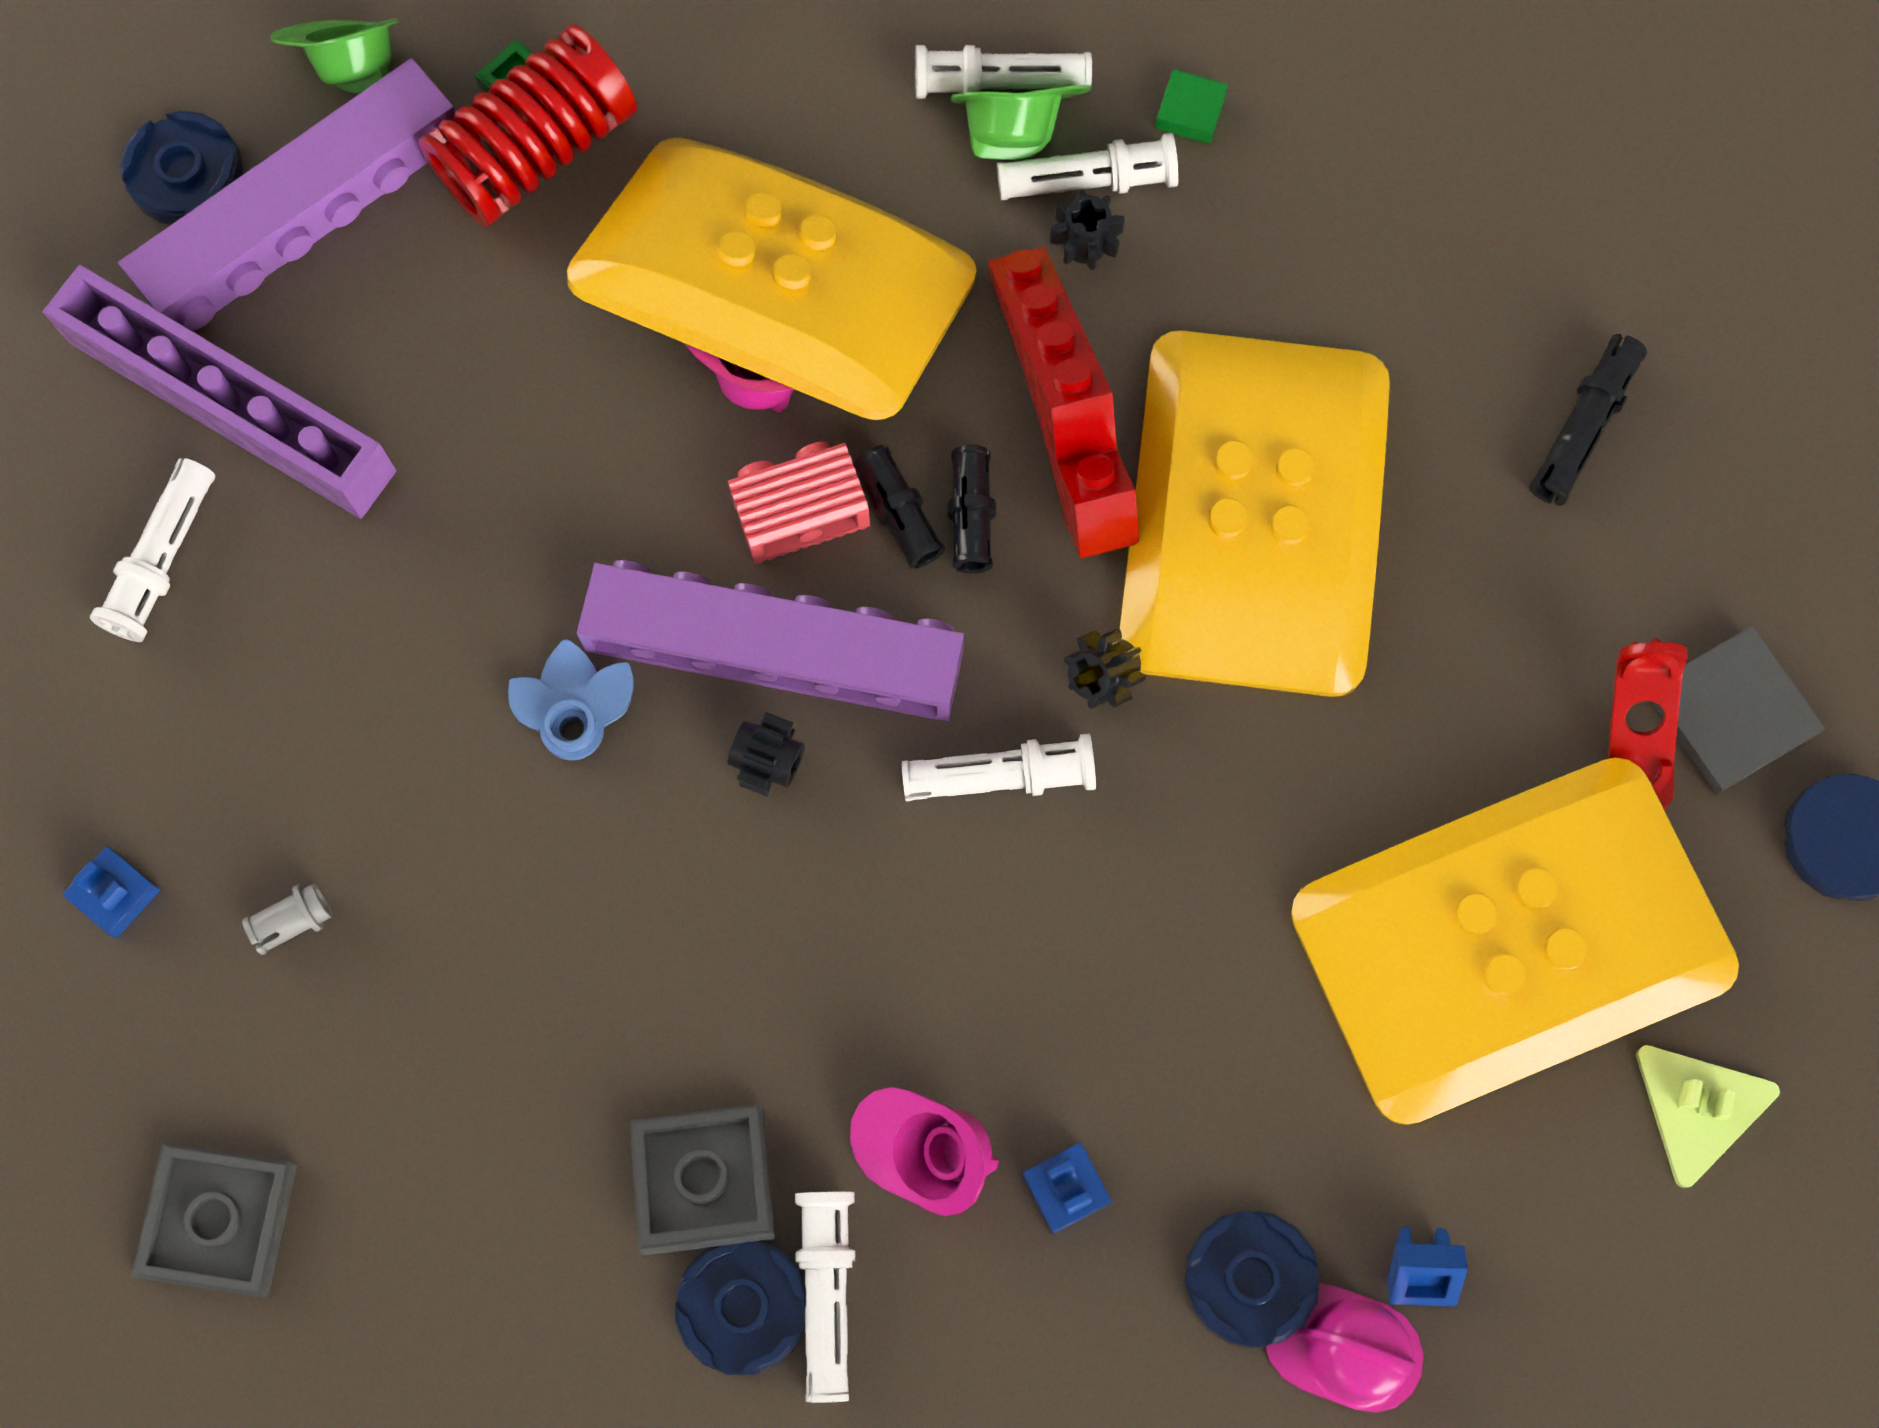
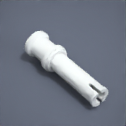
(963, 71)
(1016, 180)
(144, 573)
(1030, 768)
(825, 1262)

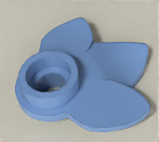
(572, 693)

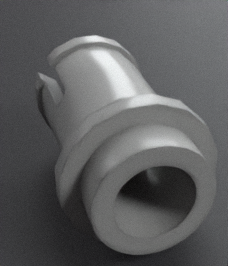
(288, 918)

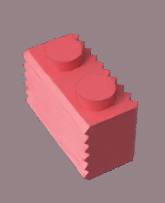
(799, 501)

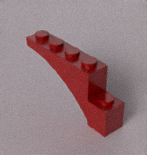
(1069, 401)

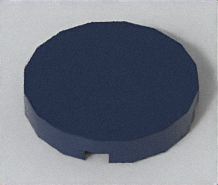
(178, 164)
(1836, 837)
(1252, 1279)
(741, 1307)

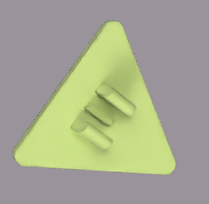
(1699, 1108)

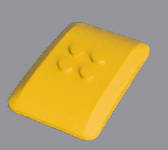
(775, 275)
(1257, 513)
(1512, 940)

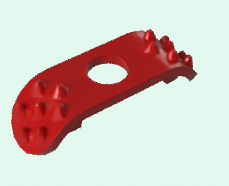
(1649, 674)

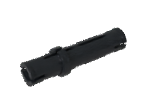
(1599, 399)

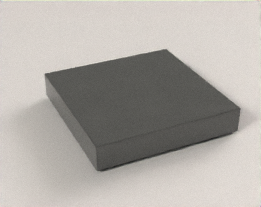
(1740, 711)
(701, 1180)
(214, 1220)

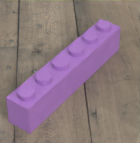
(289, 200)
(220, 391)
(772, 640)

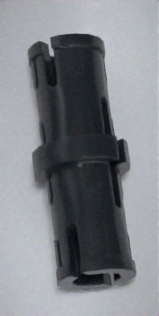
(899, 506)
(971, 509)

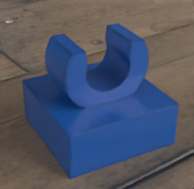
(111, 892)
(1066, 1188)
(1426, 1272)

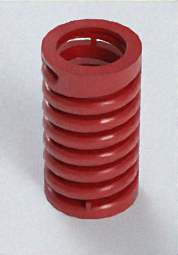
(536, 137)

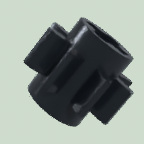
(1088, 213)
(1104, 668)
(766, 754)

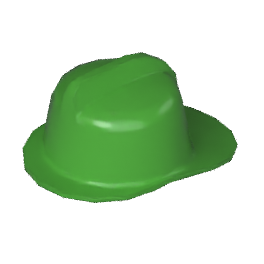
(343, 51)
(1013, 123)

